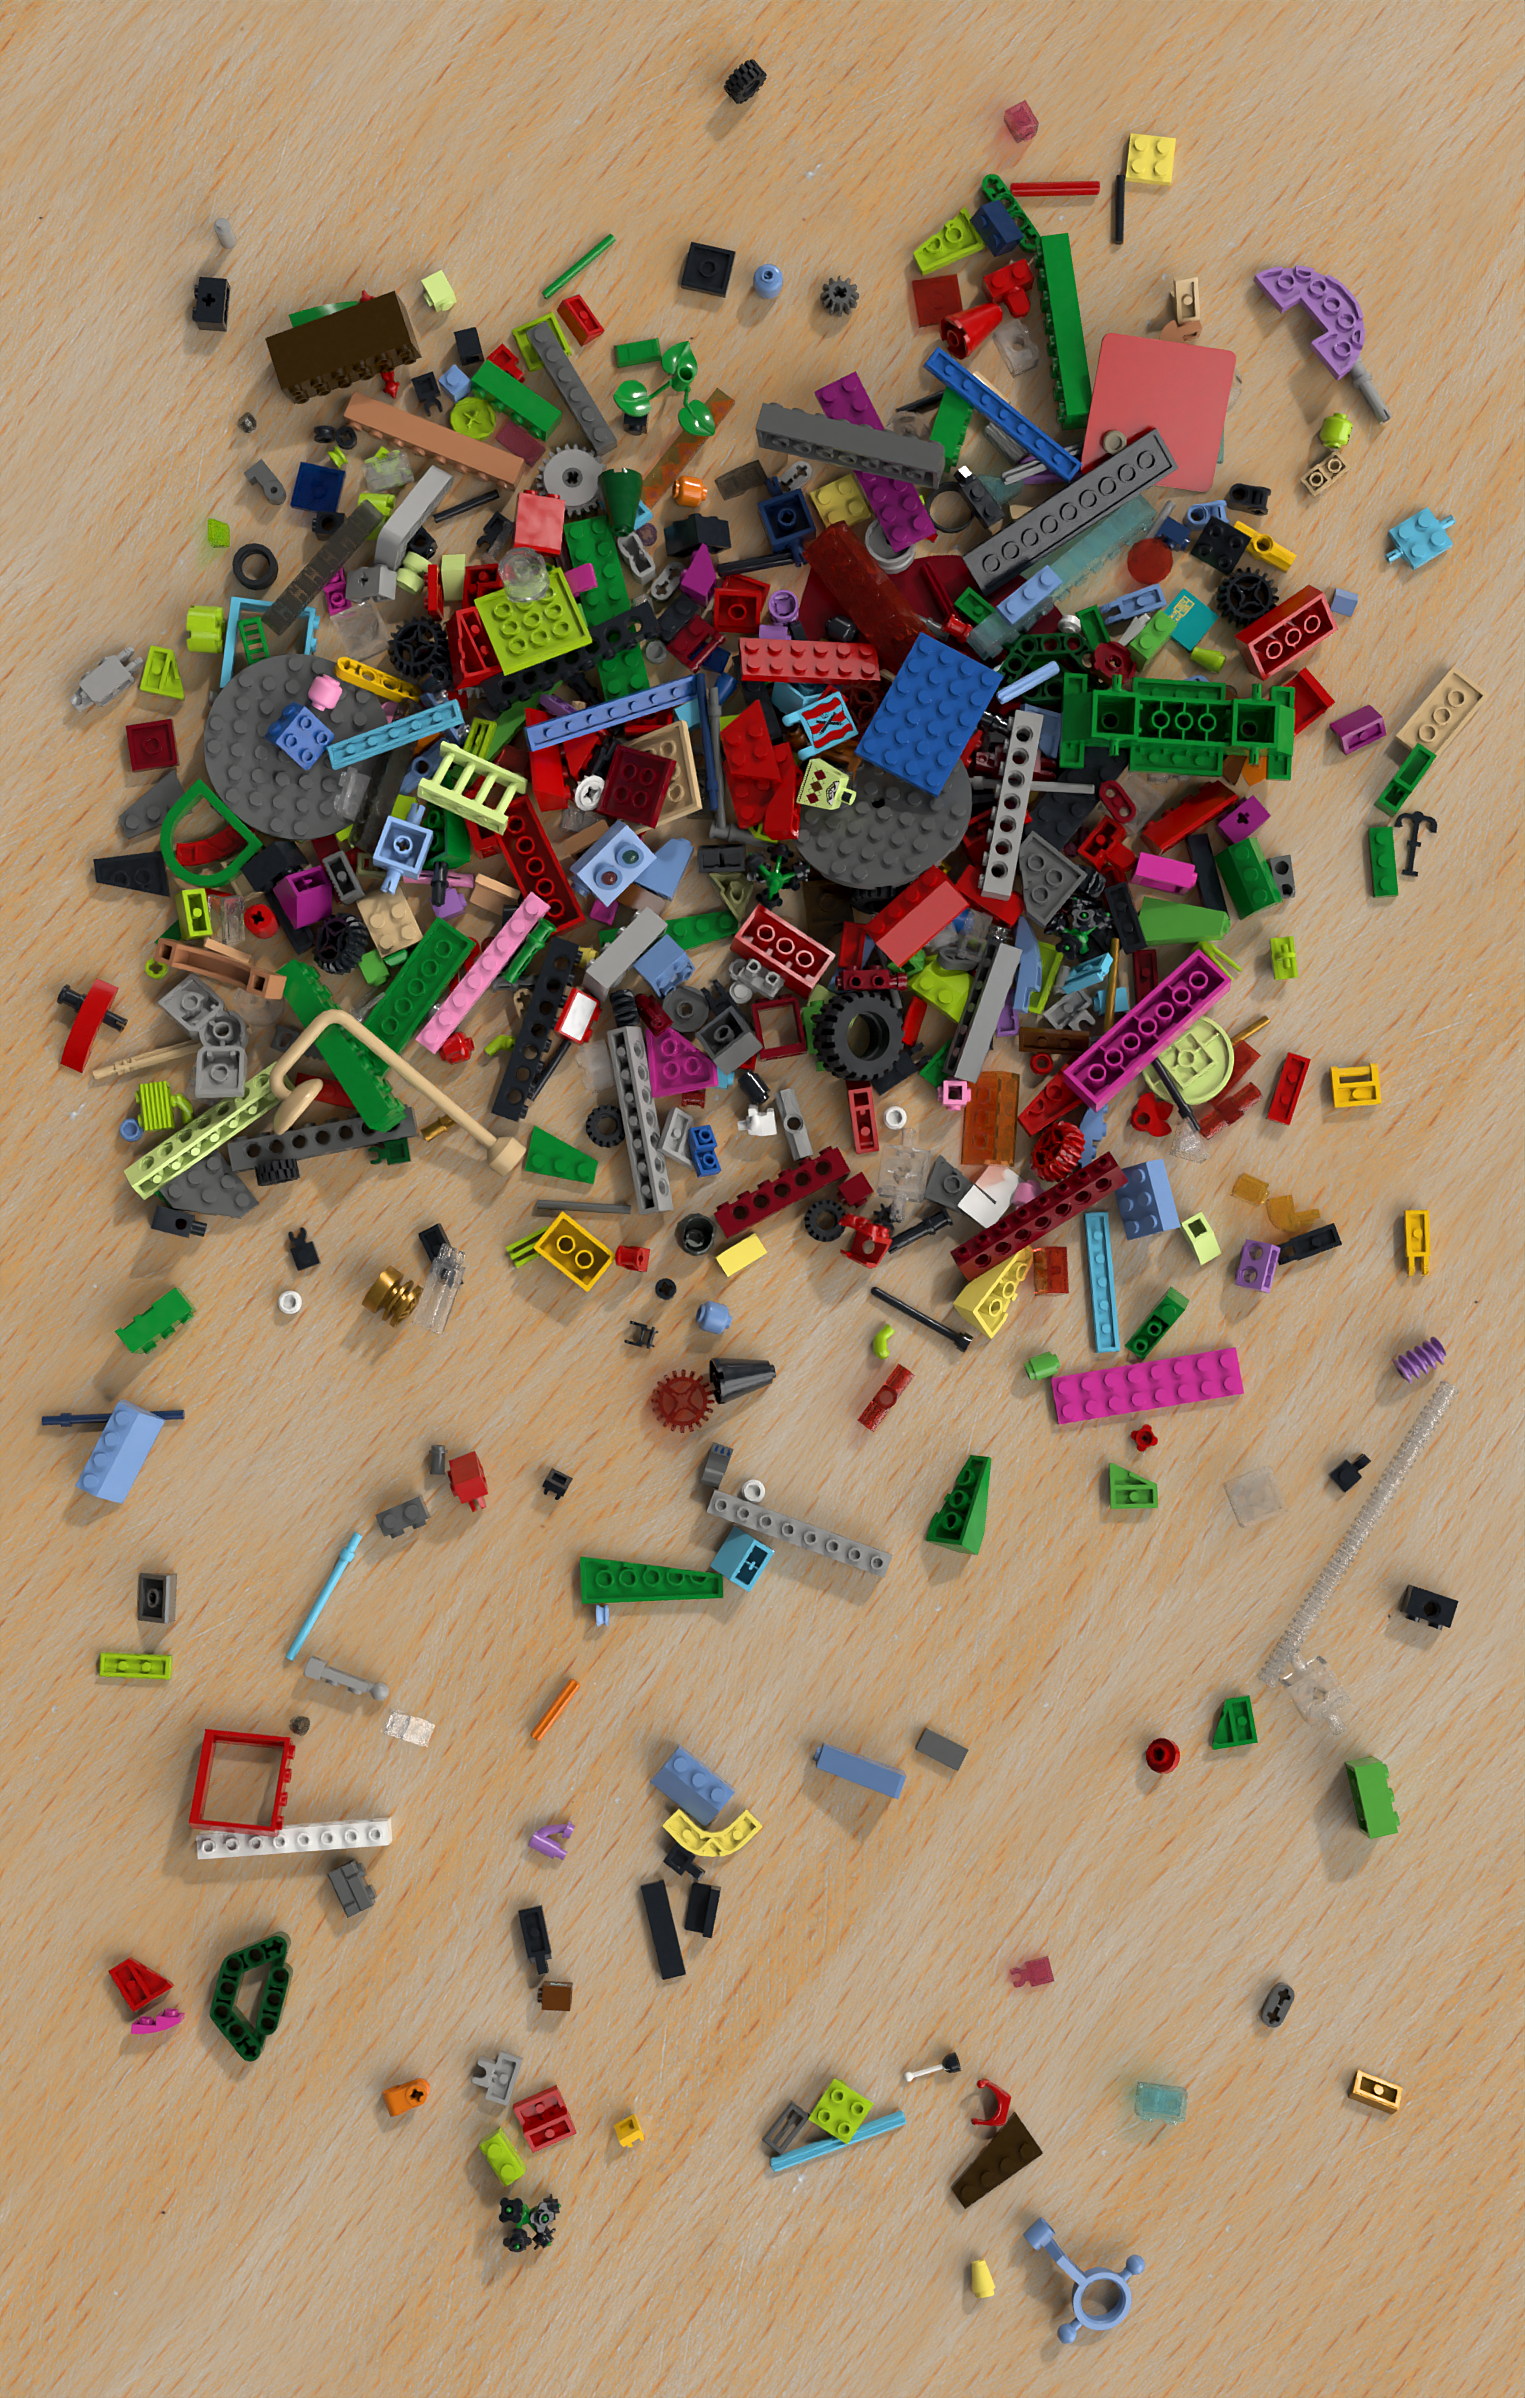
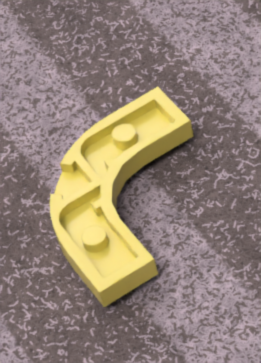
(712, 1843)

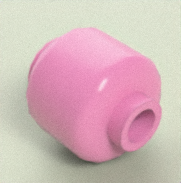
(324, 692)
(1026, 1192)

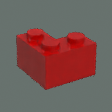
(480, 581)

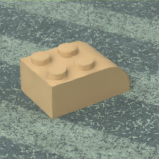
(390, 921)

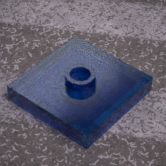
(318, 488)

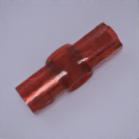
(1229, 1110)
(895, 1384)

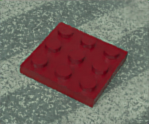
(636, 786)

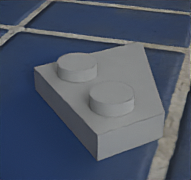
(675, 1138)

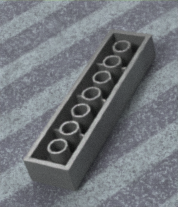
(850, 445)

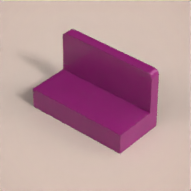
(1359, 729)

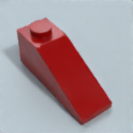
(783, 811)
(862, 1116)

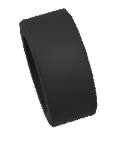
(246, 551)

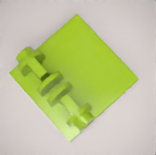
(840, 2110)

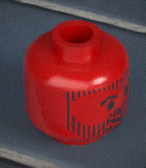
(457, 1048)

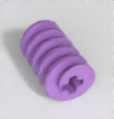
(1420, 1359)

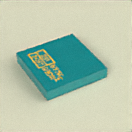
(1192, 619)

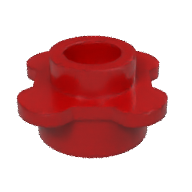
(1150, 1438)

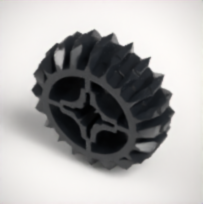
(1240, 593)
(417, 631)
(340, 943)

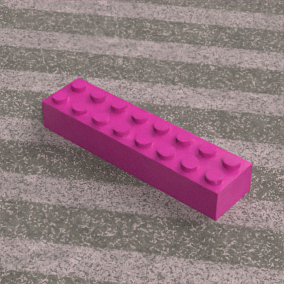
(1146, 1030)

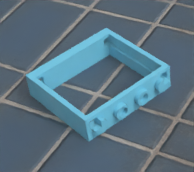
(243, 604)

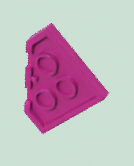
(677, 1065)

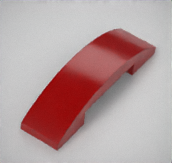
(87, 1025)

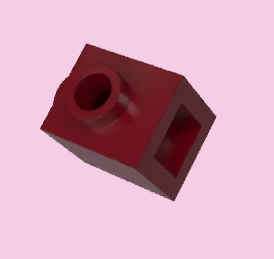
(855, 1191)

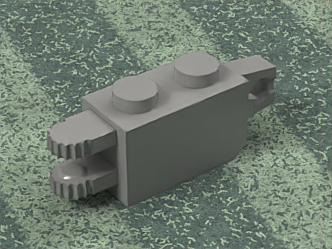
(106, 680)

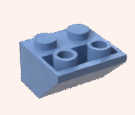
(664, 966)

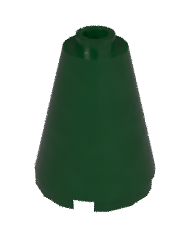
(620, 499)

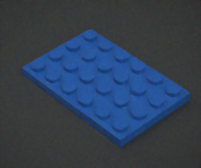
(928, 715)

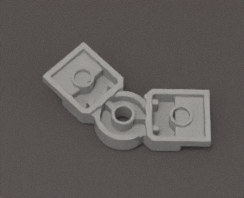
(204, 1016)

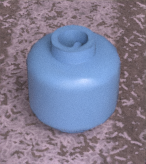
(768, 281)
(713, 1317)

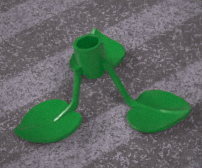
(681, 363)

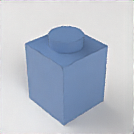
(455, 384)

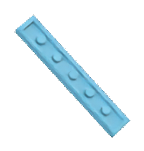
(395, 734)
(1101, 1282)

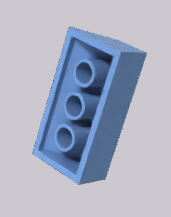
(120, 1452)

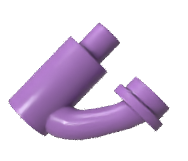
(548, 1846)

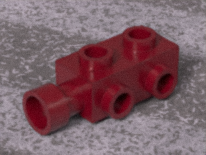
(865, 979)

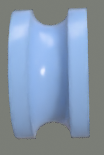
(602, 1615)

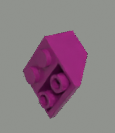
(700, 578)
(305, 896)

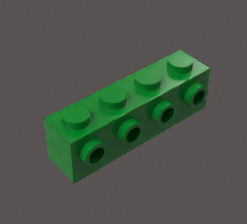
(515, 401)

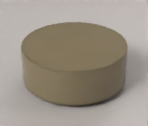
(1113, 441)

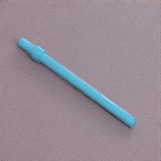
(346, 1555)

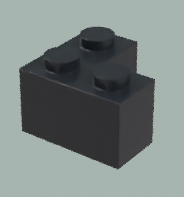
(688, 534)
(273, 864)

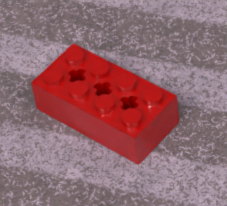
(1286, 632)

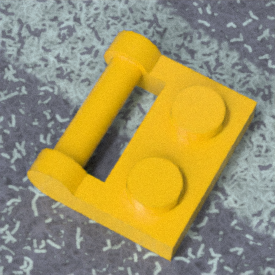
(1358, 1092)

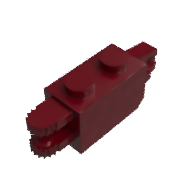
(990, 763)

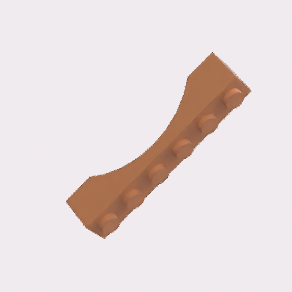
(201, 961)

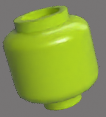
(1336, 431)

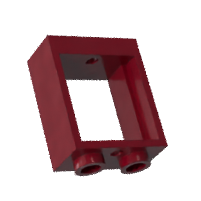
(783, 1051)

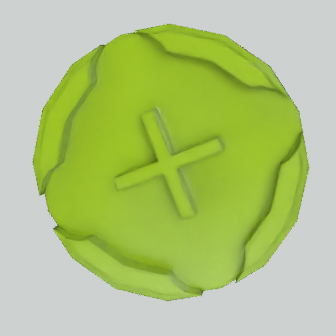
(473, 418)

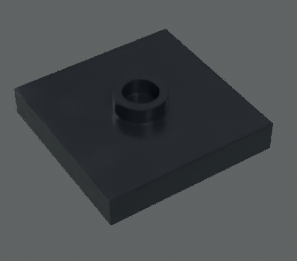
(708, 269)

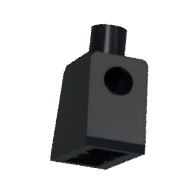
(166, 1220)

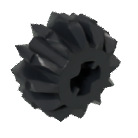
(1092, 884)
(624, 1008)

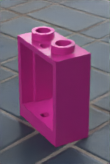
(1163, 874)

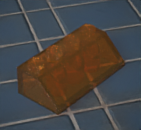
(991, 1120)

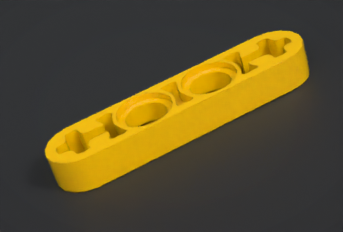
(378, 680)

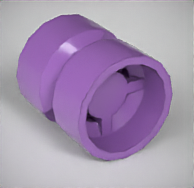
(783, 607)

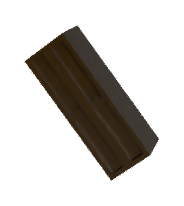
(343, 348)

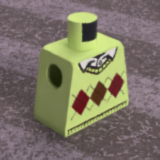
(824, 786)

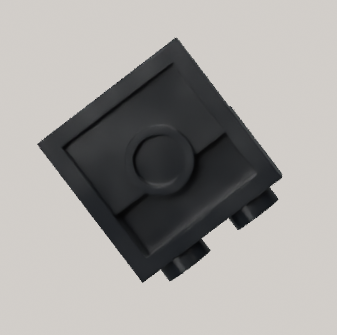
(1098, 942)

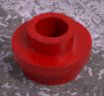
(1048, 1063)

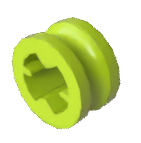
(337, 457)
(151, 973)

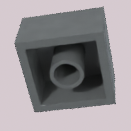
(728, 1040)

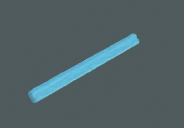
(832, 2143)

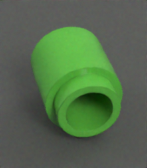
(1042, 1366)

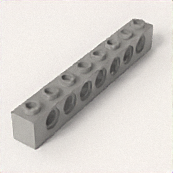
(1030, 725)
(640, 1120)
(799, 1533)

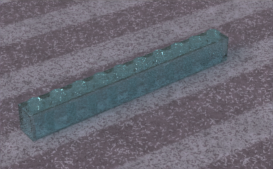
(1072, 569)

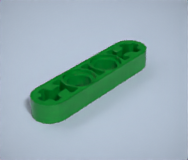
(1014, 211)

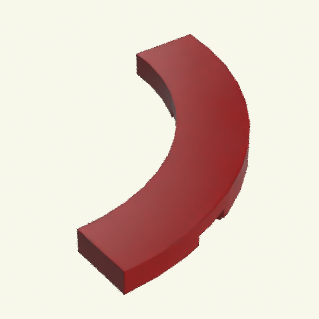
(212, 848)

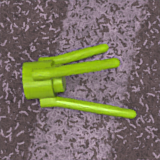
(1210, 951)

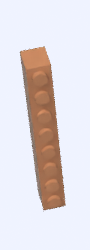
(434, 441)

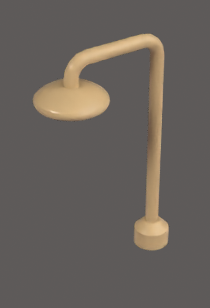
(501, 1153)

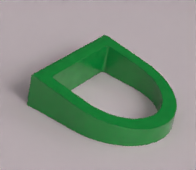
(178, 811)

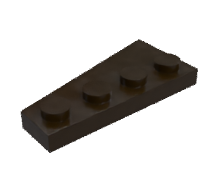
(999, 2160)

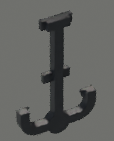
(1417, 817)

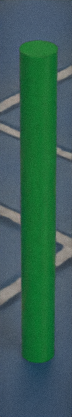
(578, 266)

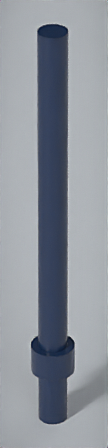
(711, 783)
(68, 1419)

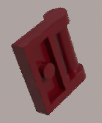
(690, 639)

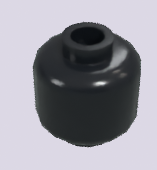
(842, 629)

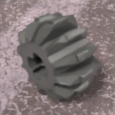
(837, 303)

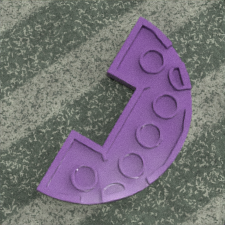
(1328, 305)

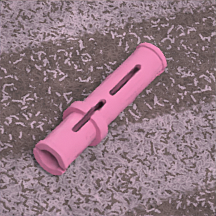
(453, 878)

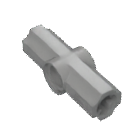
(789, 1109)

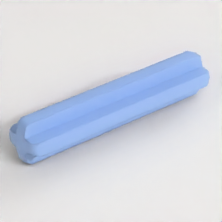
(1027, 682)

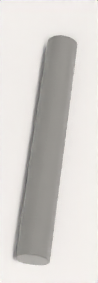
(1167, 509)

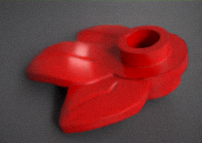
(1155, 1116)

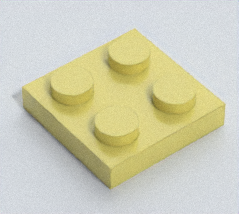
(1150, 159)
(840, 502)

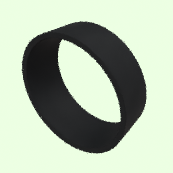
(943, 487)

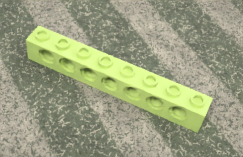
(203, 1135)

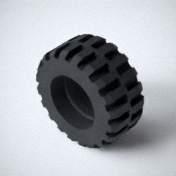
(832, 1036)

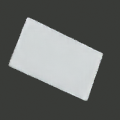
(1000, 1185)

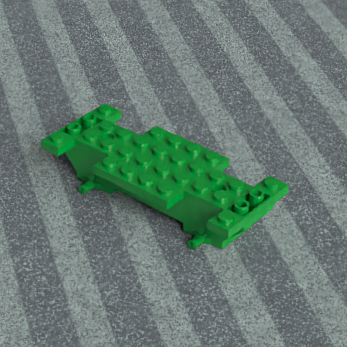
(1177, 725)

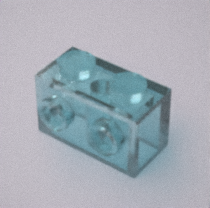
(1161, 2102)

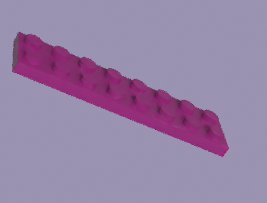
(892, 501)

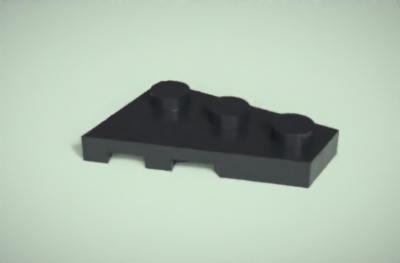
(136, 871)

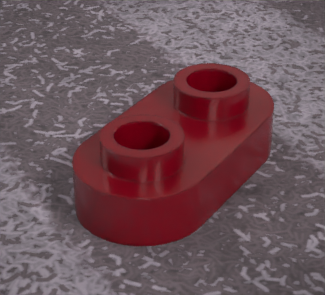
(1117, 802)

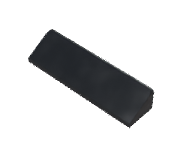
(1207, 875)

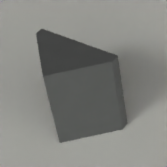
(157, 1597)

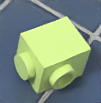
(438, 292)

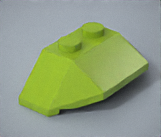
(941, 988)

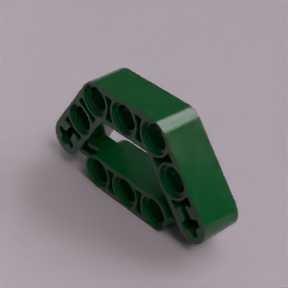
(1039, 653)
(256, 2035)

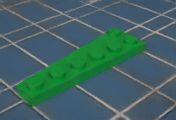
(690, 931)
(635, 1582)

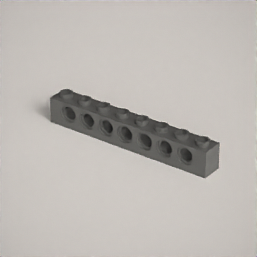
(243, 1162)

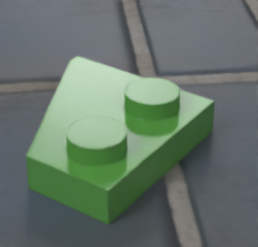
(1130, 1490)

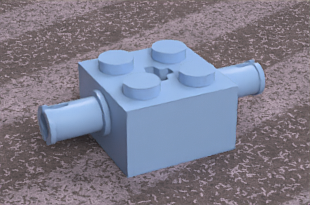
(394, 836)

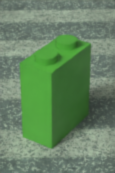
(1151, 639)

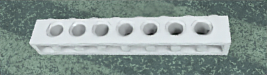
(297, 1838)

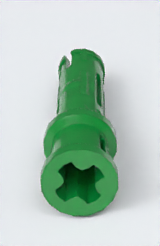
(534, 942)

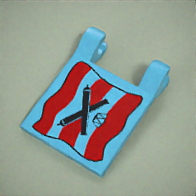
(825, 723)

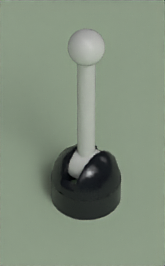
(949, 2063)

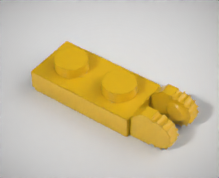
(1417, 1239)

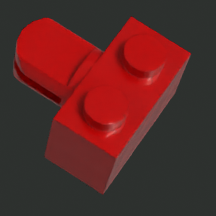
(1010, 287)
(1106, 846)
(468, 1480)

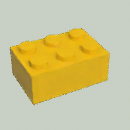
(574, 1251)

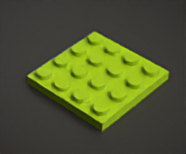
(533, 630)

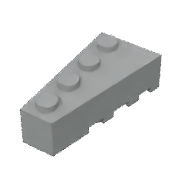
(625, 951)

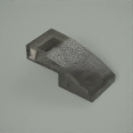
(741, 479)

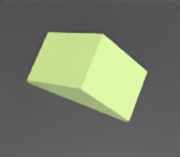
(453, 576)

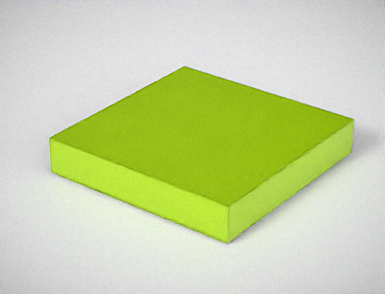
(527, 352)

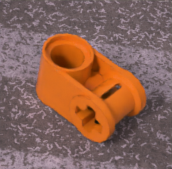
(402, 2097)

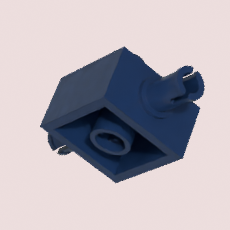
(794, 509)

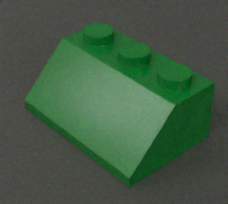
(1248, 878)

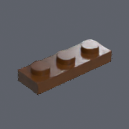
(1053, 1041)

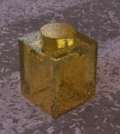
(1250, 1190)

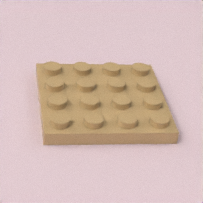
(683, 790)

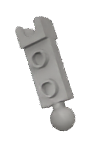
(318, 1668)

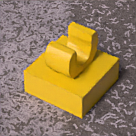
(629, 2130)

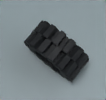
(745, 81)
(592, 1126)
(277, 1172)
(811, 1217)

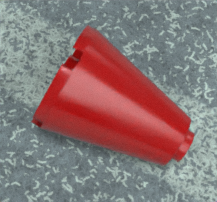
(969, 328)

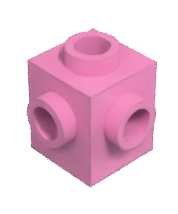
(956, 1085)

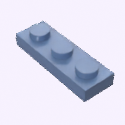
(1028, 595)

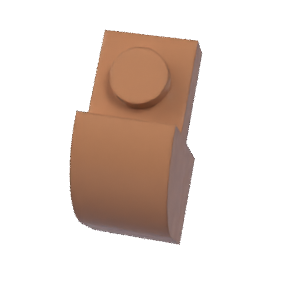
(1185, 332)

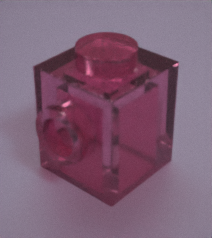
(1021, 122)

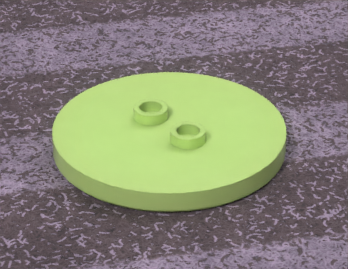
(1196, 1062)

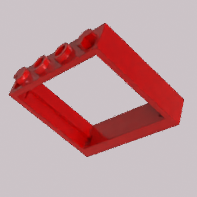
(211, 1738)

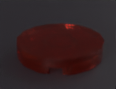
(1149, 561)

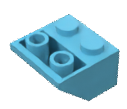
(742, 1558)

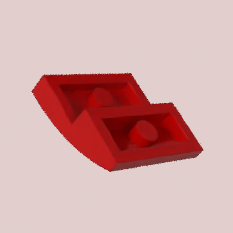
(544, 2118)

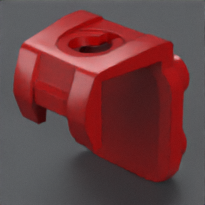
(865, 1232)

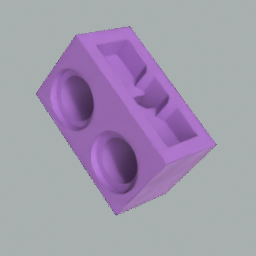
(1264, 1266)

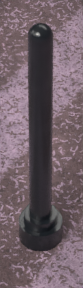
(960, 1340)

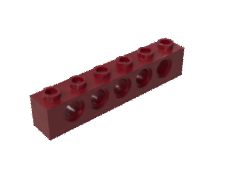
(837, 1169)

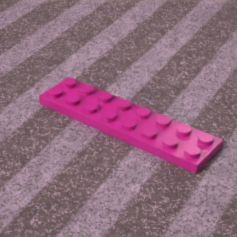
(1147, 1385)

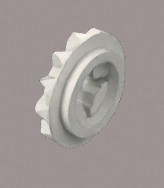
(584, 802)

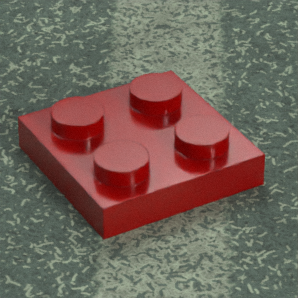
(435, 599)

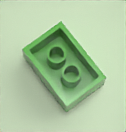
(1372, 1797)

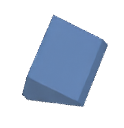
(1344, 602)

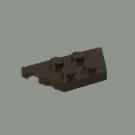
(825, 906)

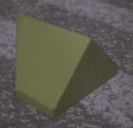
(732, 890)

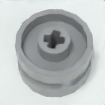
(882, 552)

